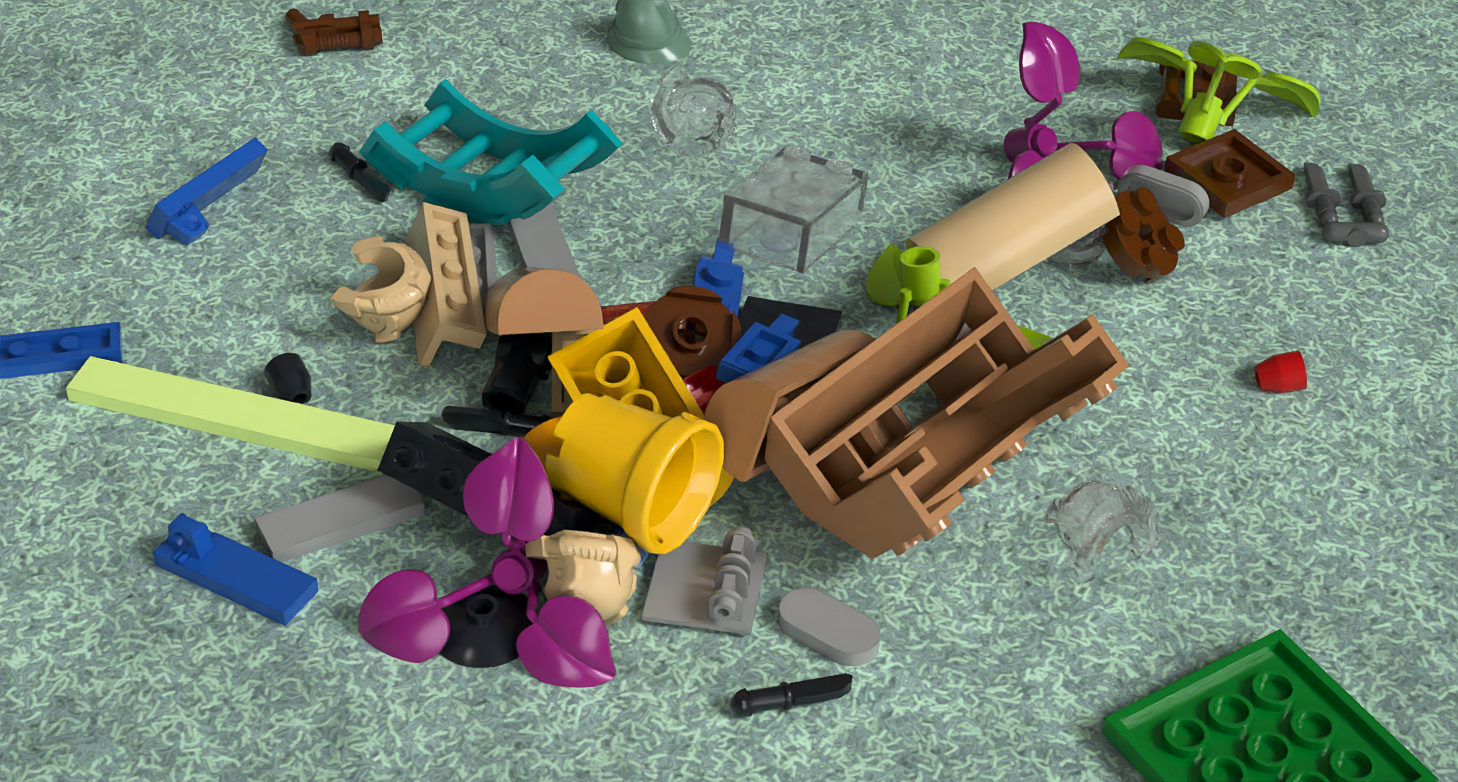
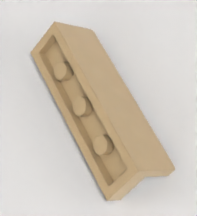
(453, 298)

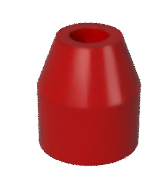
(1282, 373)

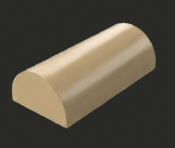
(1022, 219)

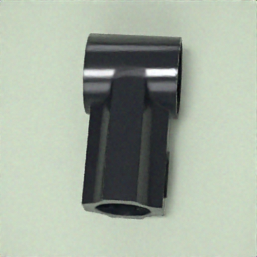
(517, 370)

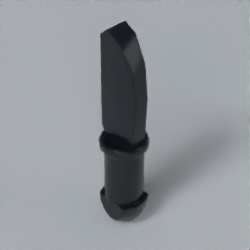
(359, 170)
(491, 420)
(794, 693)

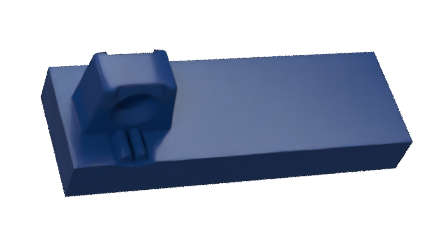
(180, 211)
(234, 570)

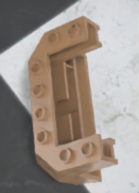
(890, 483)

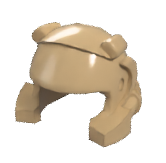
(392, 296)
(589, 567)

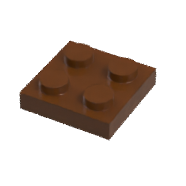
(1231, 172)

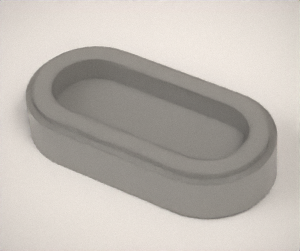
(1177, 197)
(829, 626)

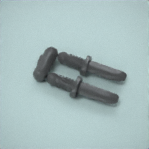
(1364, 198)

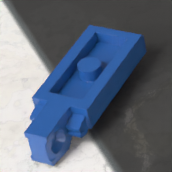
(720, 276)
(759, 347)

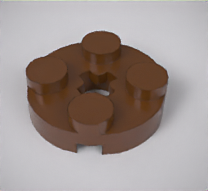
(1142, 237)
(705, 312)

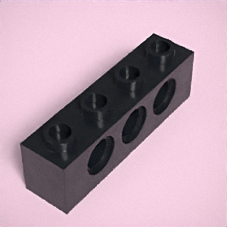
(441, 463)

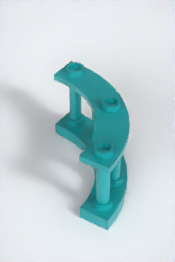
(512, 188)

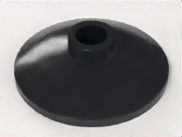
(485, 628)

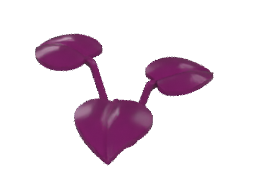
(1050, 68)
(514, 498)

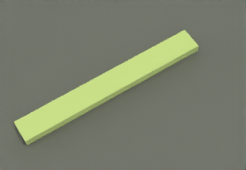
(231, 413)

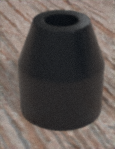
(289, 378)

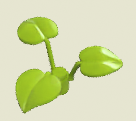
(1205, 111)
(915, 279)

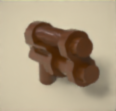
(334, 33)

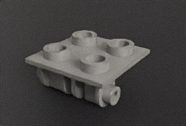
(708, 584)

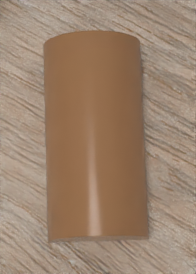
(540, 302)
(746, 403)

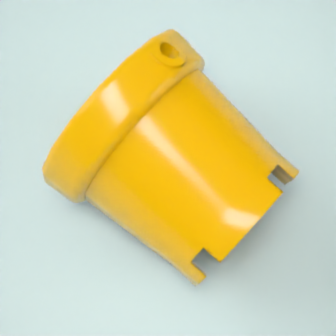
(638, 468)

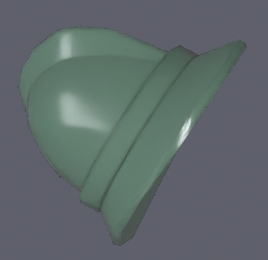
(647, 32)

